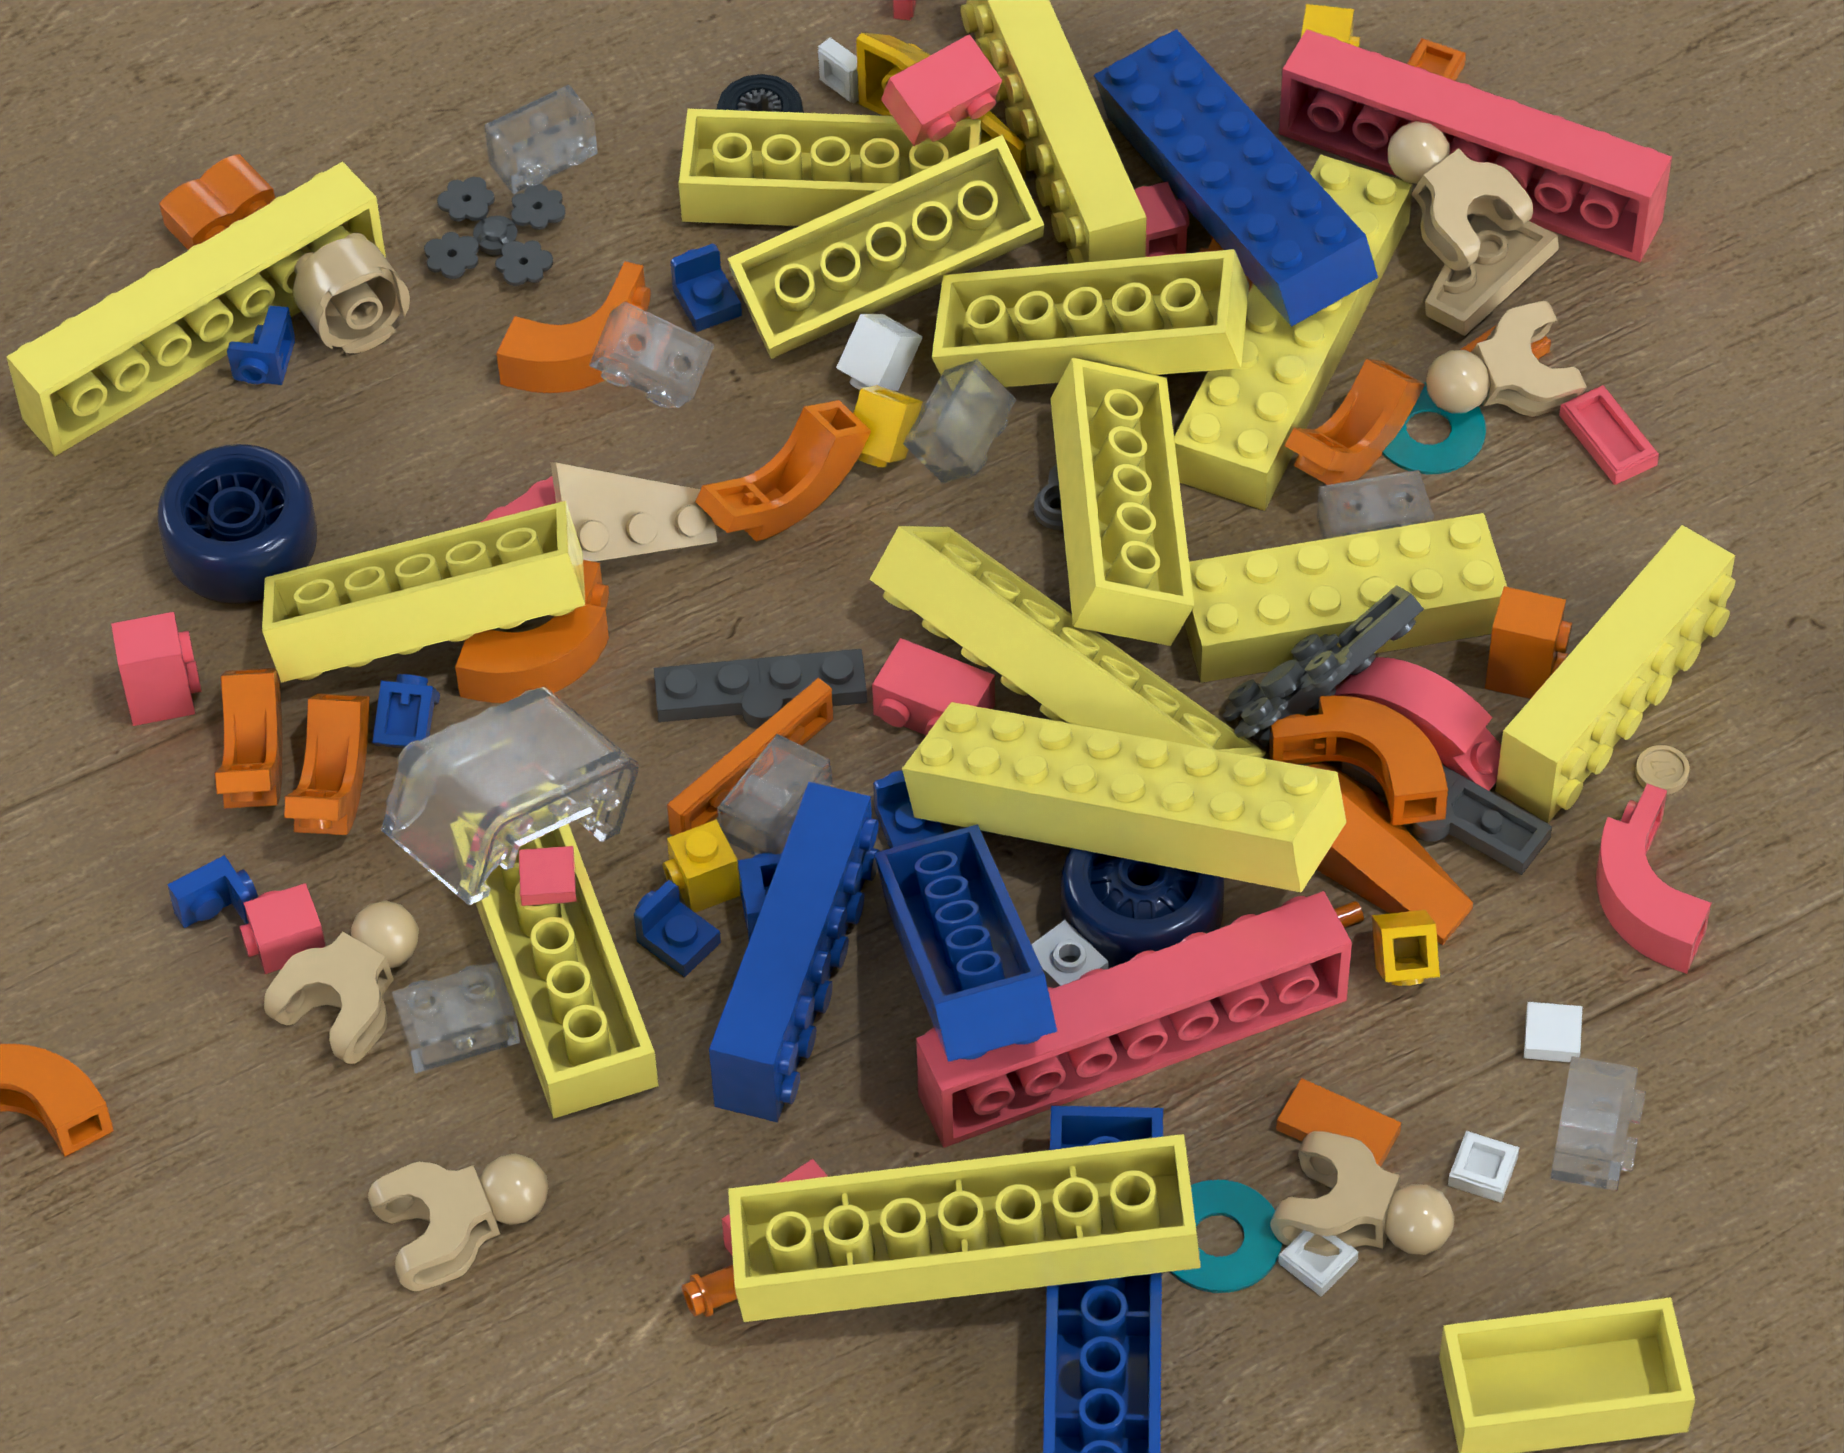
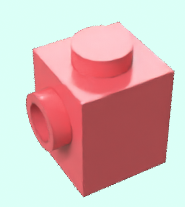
(1165, 221)
(281, 926)

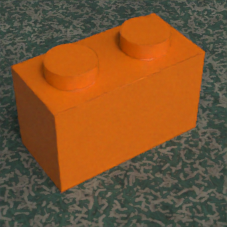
(1526, 642)

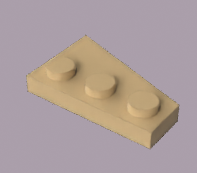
(1503, 264)
(629, 514)

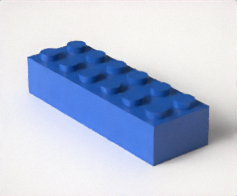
(965, 944)
(793, 953)

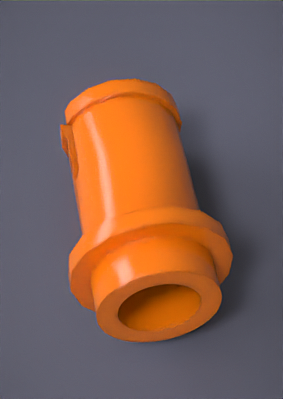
(709, 1291)

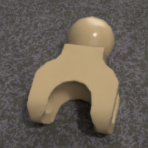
(1453, 188)
(1505, 369)
(348, 976)
(1362, 1203)
(459, 1212)

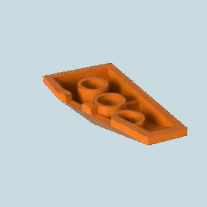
(1389, 863)

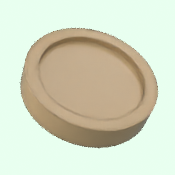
(1663, 768)

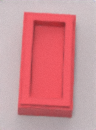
(1609, 435)

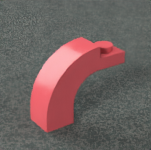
(1437, 707)
(1635, 900)

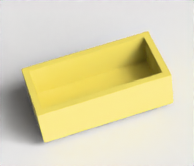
(1566, 1378)

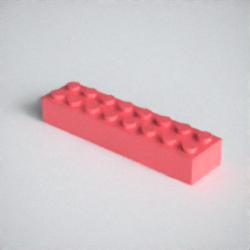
(1576, 176)
(1146, 1017)

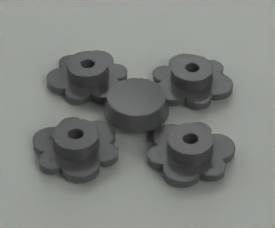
(494, 233)
(1309, 655)

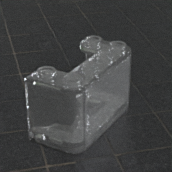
(501, 781)

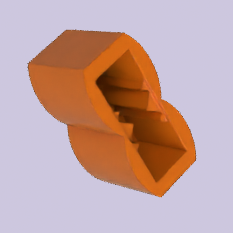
(215, 201)

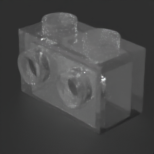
(541, 139)
(651, 356)
(960, 422)
(1373, 504)
(767, 797)
(456, 1016)
(1595, 1124)

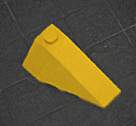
(885, 56)

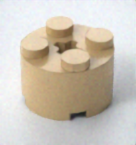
(350, 293)

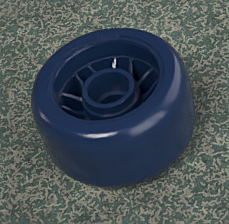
(235, 521)
(1136, 904)

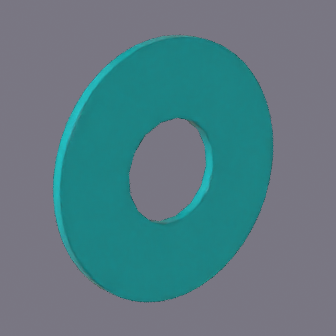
(1454, 452)
(1259, 1248)

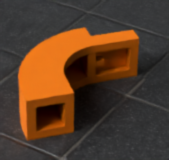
(558, 356)
(1360, 427)
(795, 480)
(506, 664)
(251, 739)
(1375, 740)
(332, 765)
(54, 1094)

